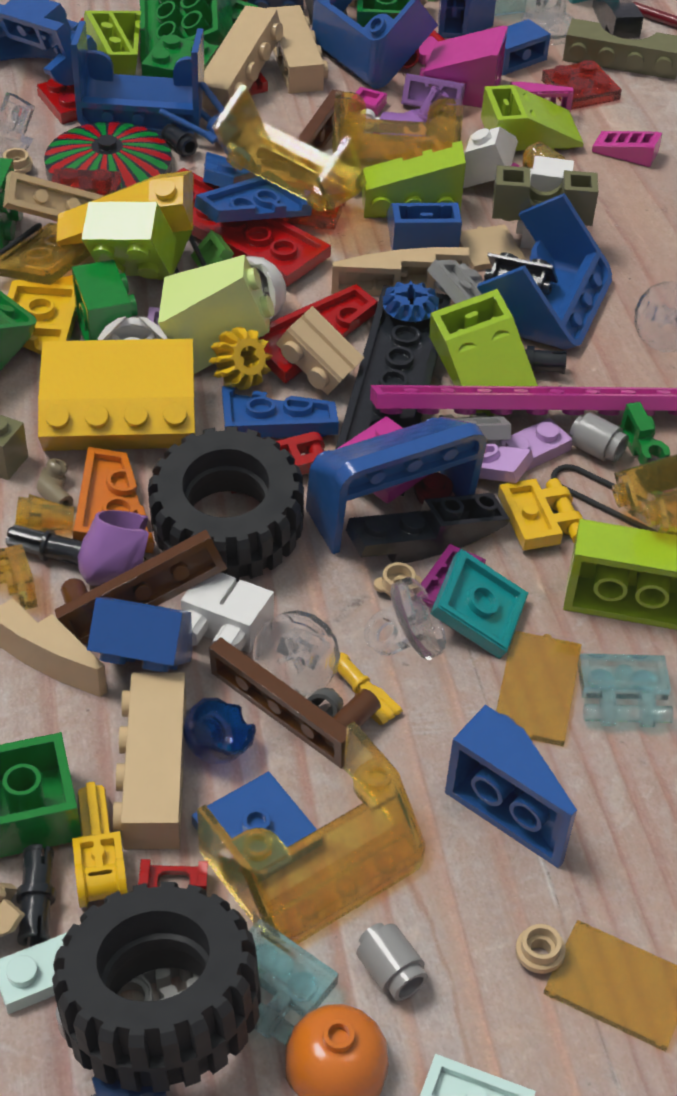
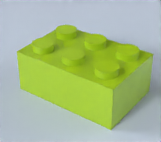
(623, 574)

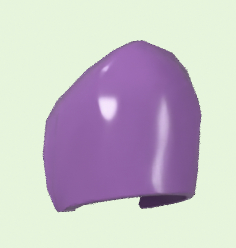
(112, 546)

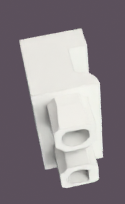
(228, 610)

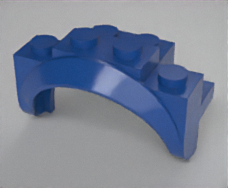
(40, 31)

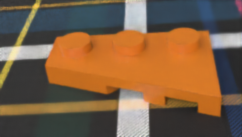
(107, 486)

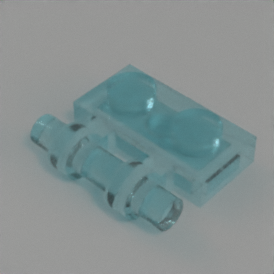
(625, 677)
(291, 976)

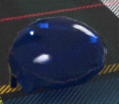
(217, 731)

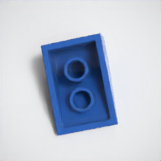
(510, 785)

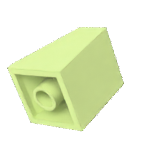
(212, 301)

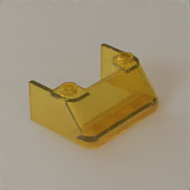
(286, 161)
(332, 868)

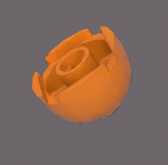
(336, 1053)

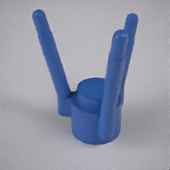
(210, 134)

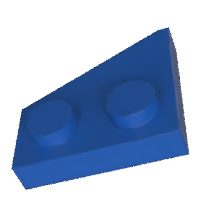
(221, 173)

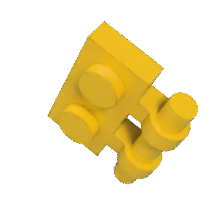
(531, 512)

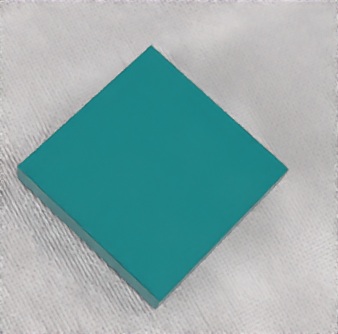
(479, 603)

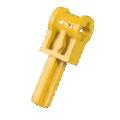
(98, 852)

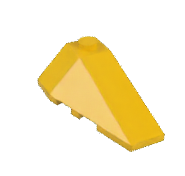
(169, 190)

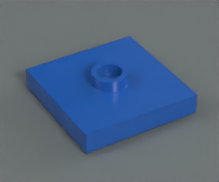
(261, 805)

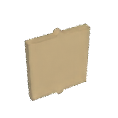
(488, 240)

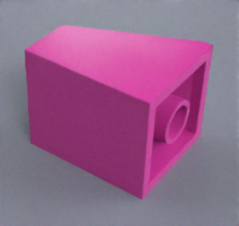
(470, 60)

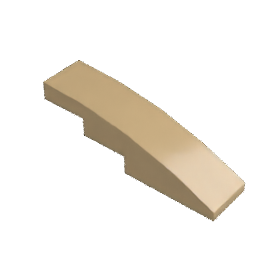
(393, 266)
(50, 649)

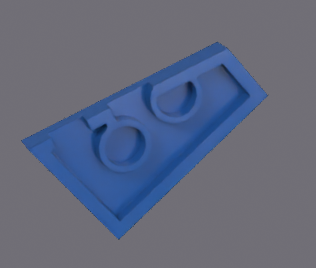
(251, 201)
(278, 417)

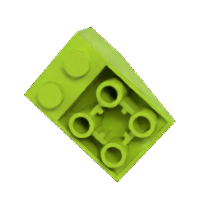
(529, 118)
(481, 344)

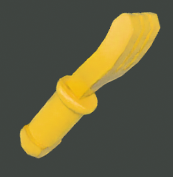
(359, 681)

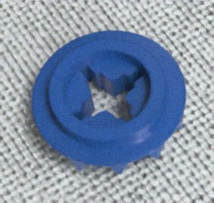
(397, 304)

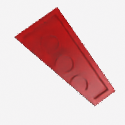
(343, 310)

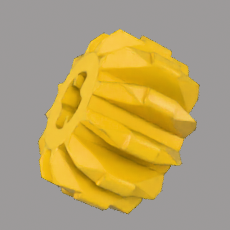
(240, 358)

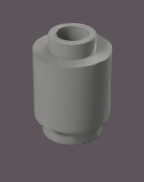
(598, 437)
(391, 961)

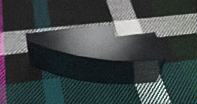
(619, 17)

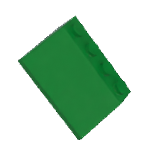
(183, 19)

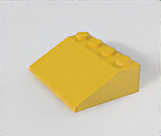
(115, 394)

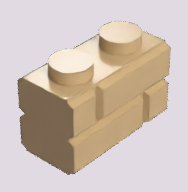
(319, 351)

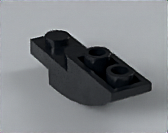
(428, 532)

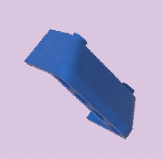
(380, 47)
(134, 98)
(581, 272)
(389, 460)

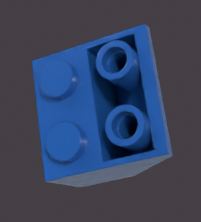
(464, 16)
(424, 225)
(141, 632)

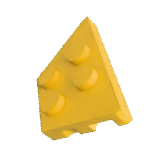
(50, 305)

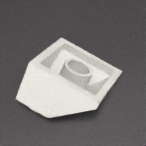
(484, 152)

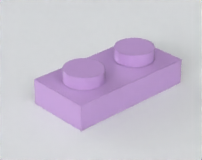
(543, 439)

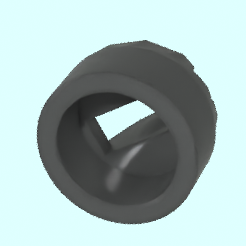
(331, 696)

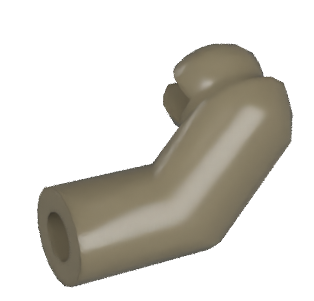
(52, 481)

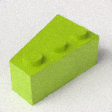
(117, 36)
(422, 179)

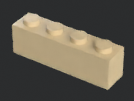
(242, 53)
(298, 54)
(153, 761)

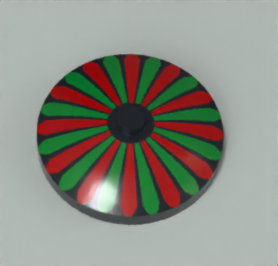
(113, 147)

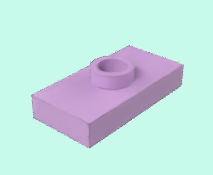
(505, 463)

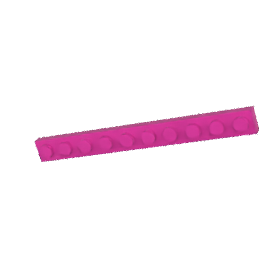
(533, 399)

